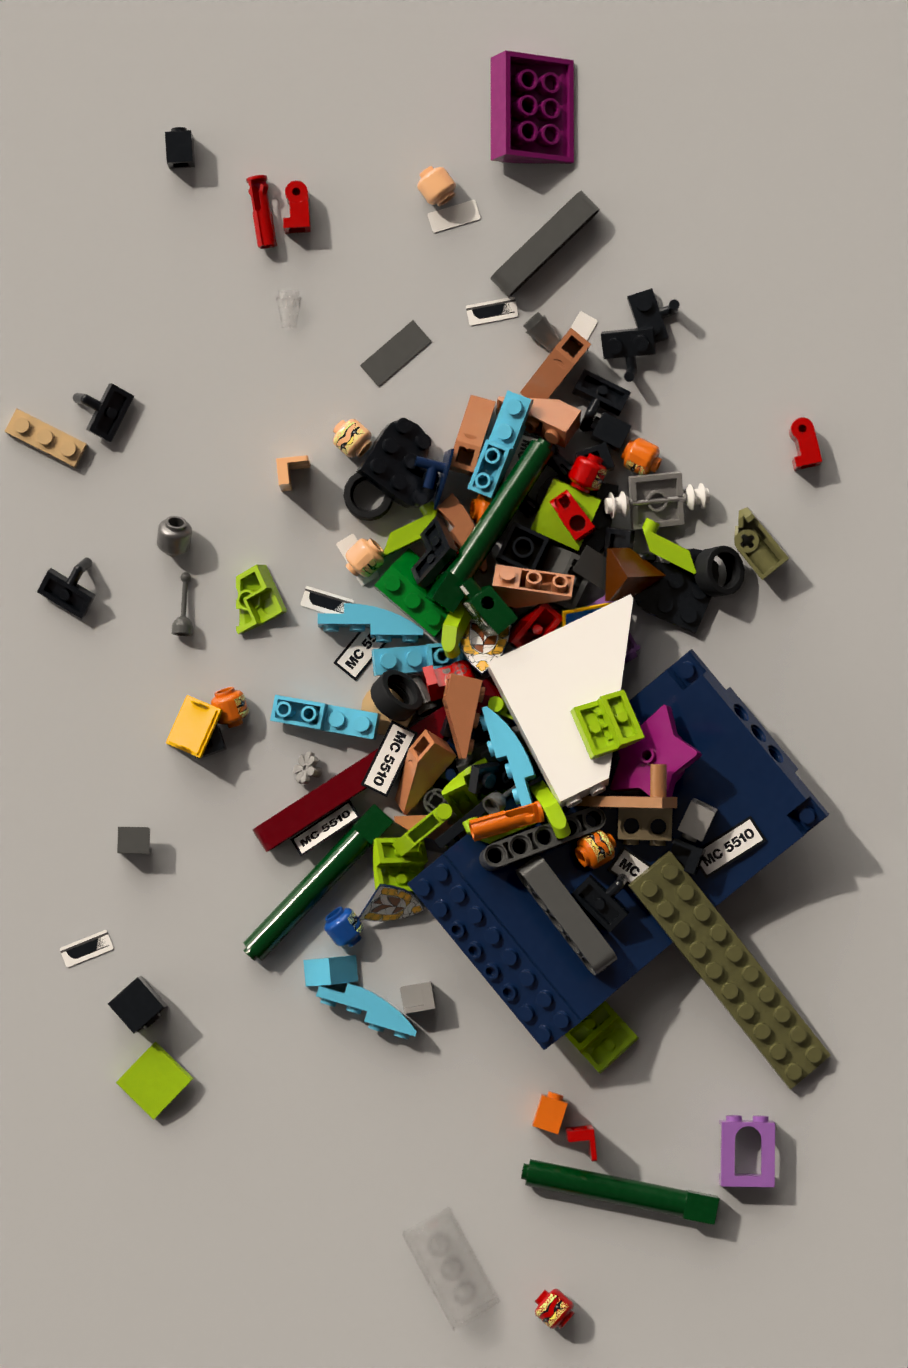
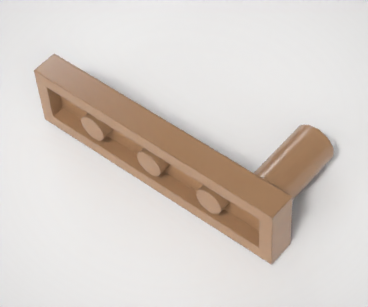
(657, 799)

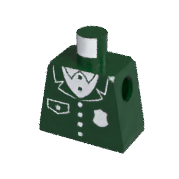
(494, 616)

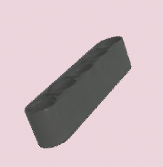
(545, 244)
(533, 847)
(566, 915)

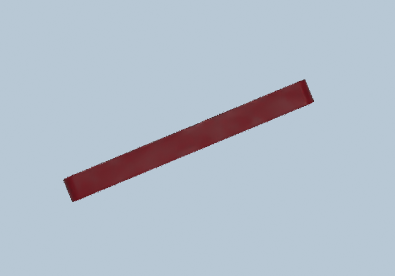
(343, 785)

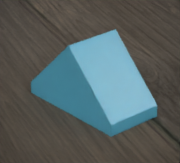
(331, 970)

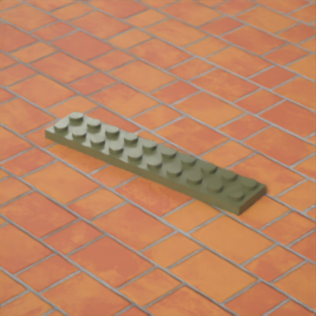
(729, 970)

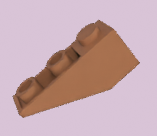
(556, 366)
(551, 419)
(472, 435)
(531, 587)
(460, 705)
(423, 766)

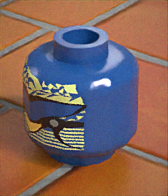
(343, 927)

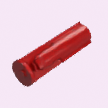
(261, 212)

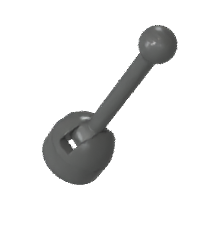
(182, 625)
(496, 801)

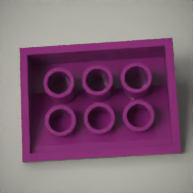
(532, 109)

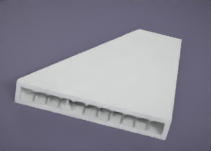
(552, 677)

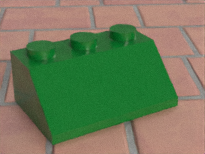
(402, 590)

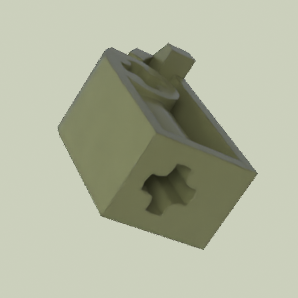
(766, 553)

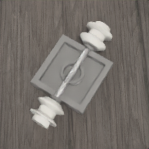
(656, 498)

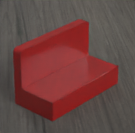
(583, 1133)

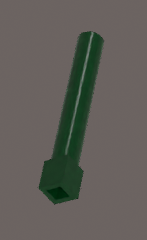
(446, 589)
(317, 883)
(621, 1191)

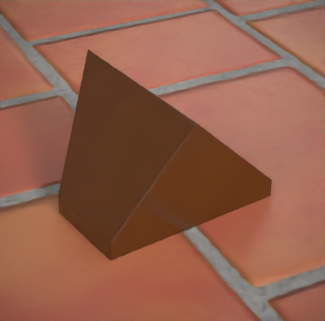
(628, 573)

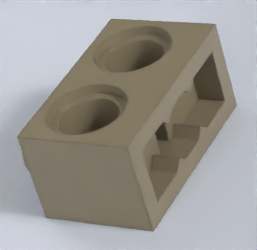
(645, 817)

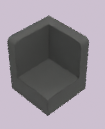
(134, 840)

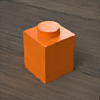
(550, 1112)

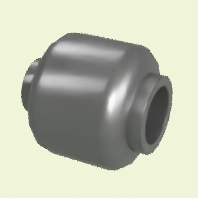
(174, 536)

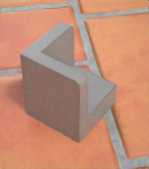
(417, 997)

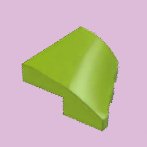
(257, 598)

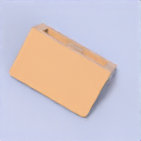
(286, 464)

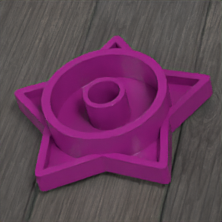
(659, 746)

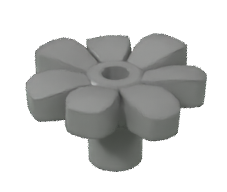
(307, 768)

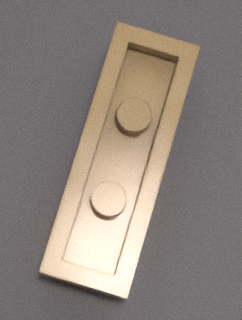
(45, 438)

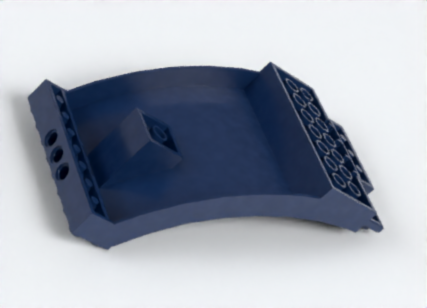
(515, 940)

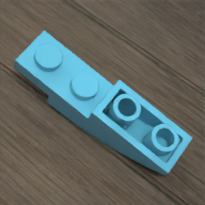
(502, 445)
(382, 623)
(411, 658)
(325, 717)
(507, 746)
(379, 1011)

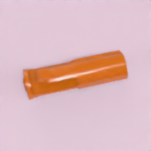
(506, 820)

